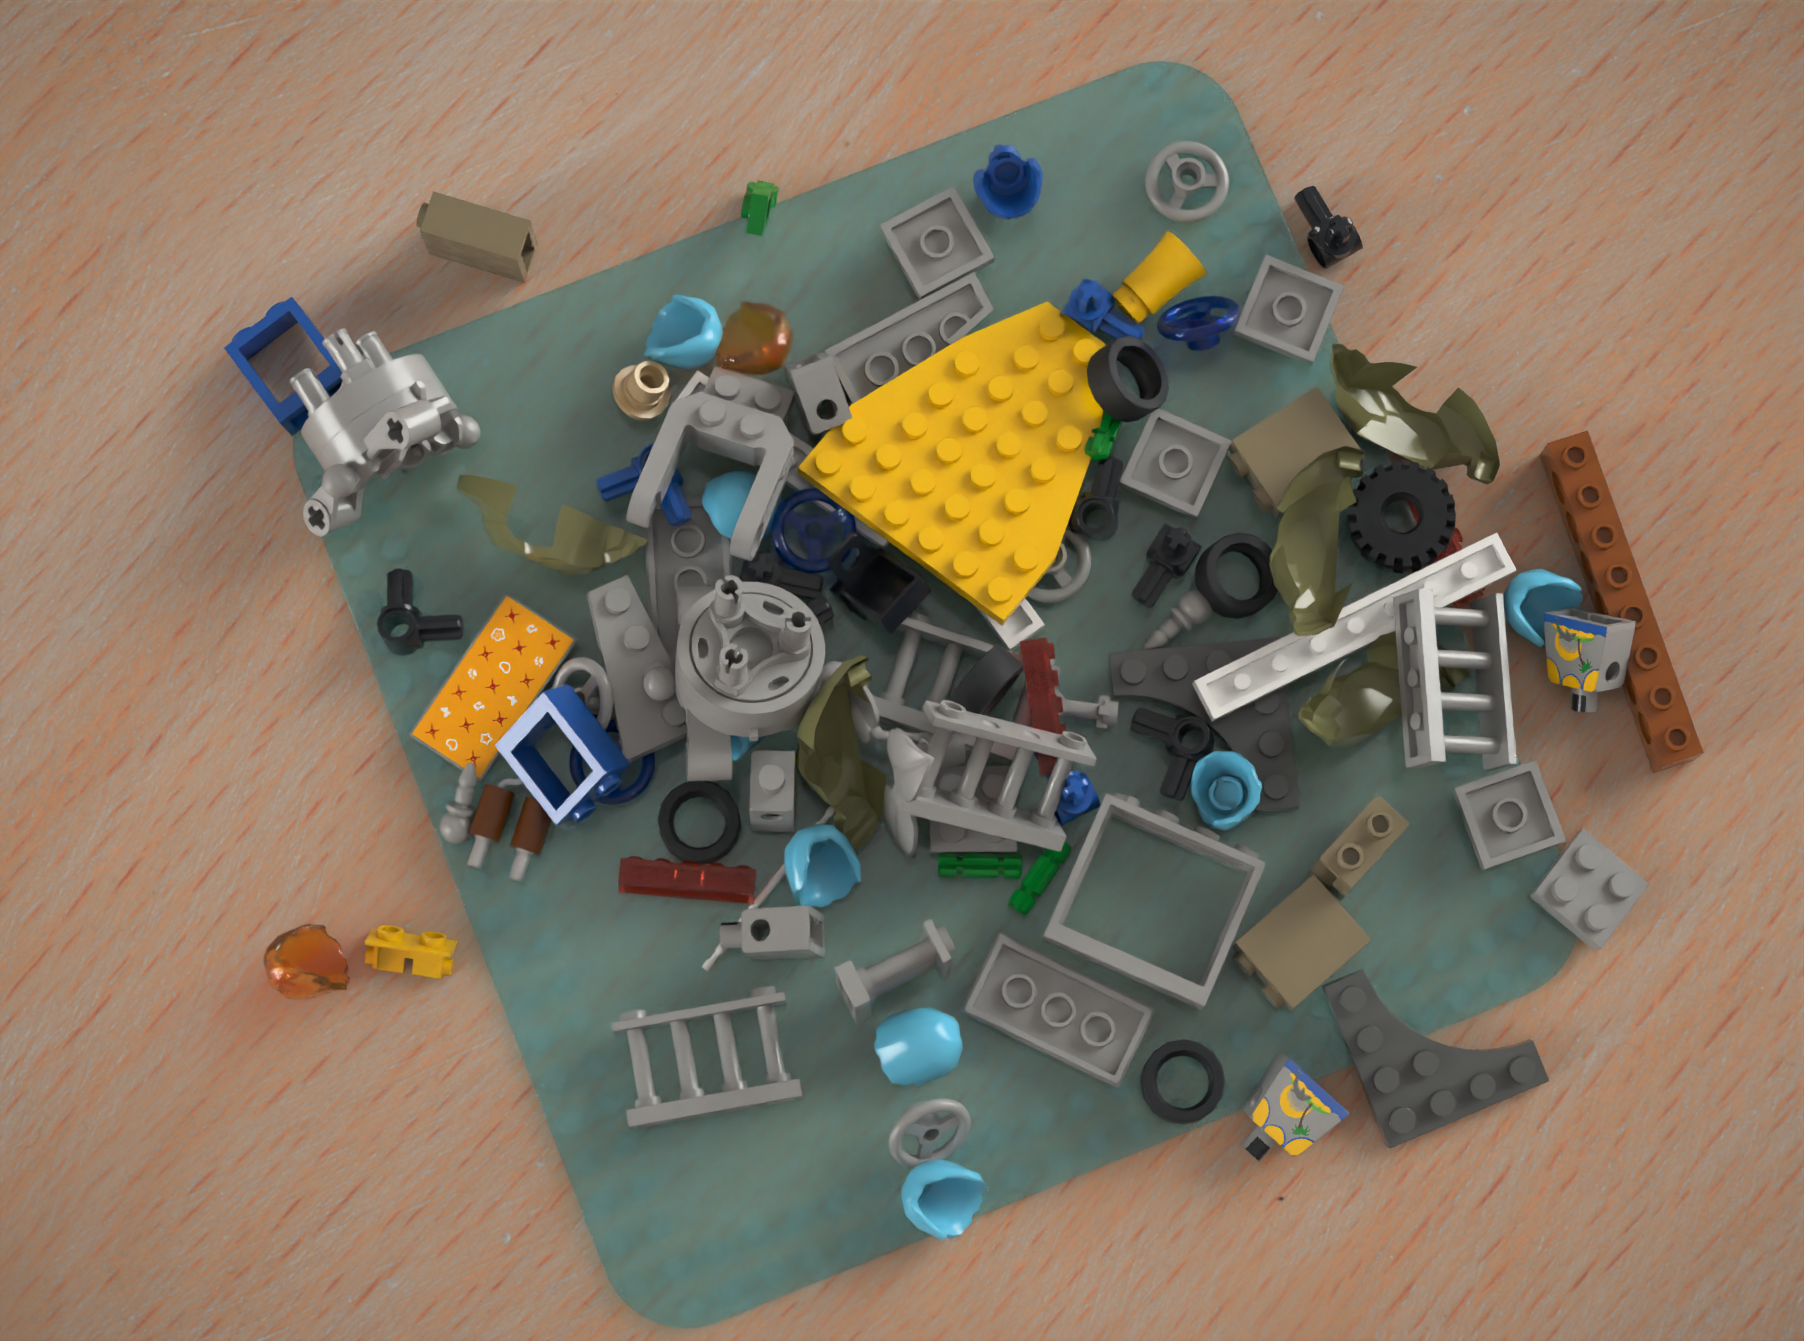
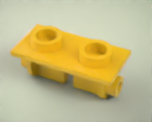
(426, 950)

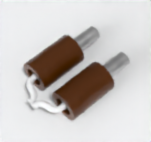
(490, 822)

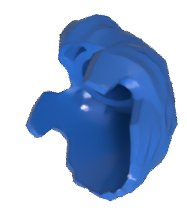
(1009, 183)

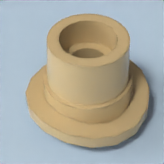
(642, 390)

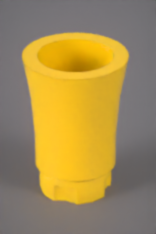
(1158, 278)

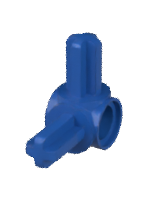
(1093, 309)
(624, 482)
(1077, 797)

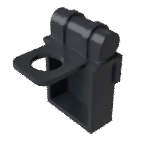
(876, 585)

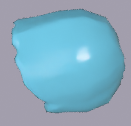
(684, 334)
(726, 497)
(1532, 595)
(1225, 789)
(820, 865)
(918, 1045)
(942, 1197)

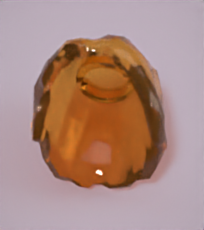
(755, 340)
(306, 963)

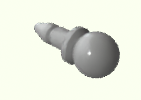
(1192, 609)
(457, 822)

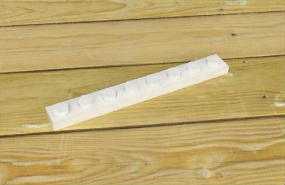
(1355, 628)

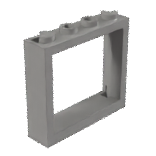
(1198, 841)

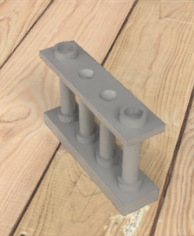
(1420, 681)
(913, 721)
(1001, 815)
(862, 985)
(692, 1100)

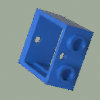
(251, 340)
(607, 761)

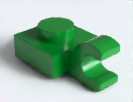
(756, 205)

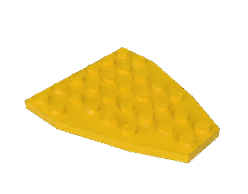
(973, 455)

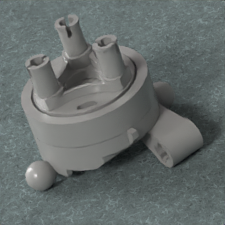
(377, 422)
(741, 668)

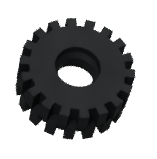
(1410, 548)

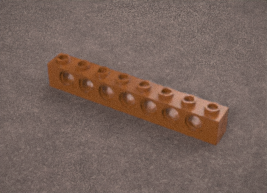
(1620, 593)

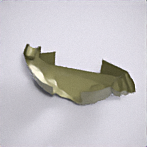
(1382, 416)
(1308, 538)
(579, 540)
(1366, 699)
(831, 757)

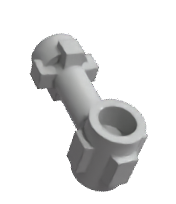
(1103, 712)

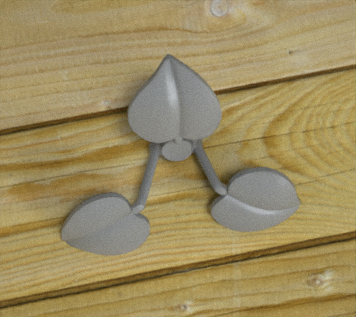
(909, 763)

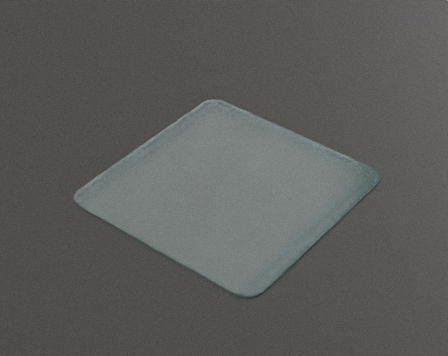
(791, 1192)

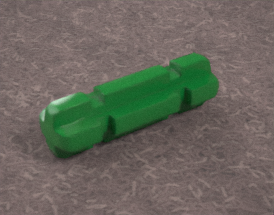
(1101, 444)
(980, 865)
(1038, 879)

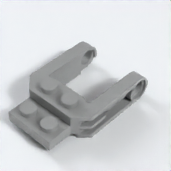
(735, 420)

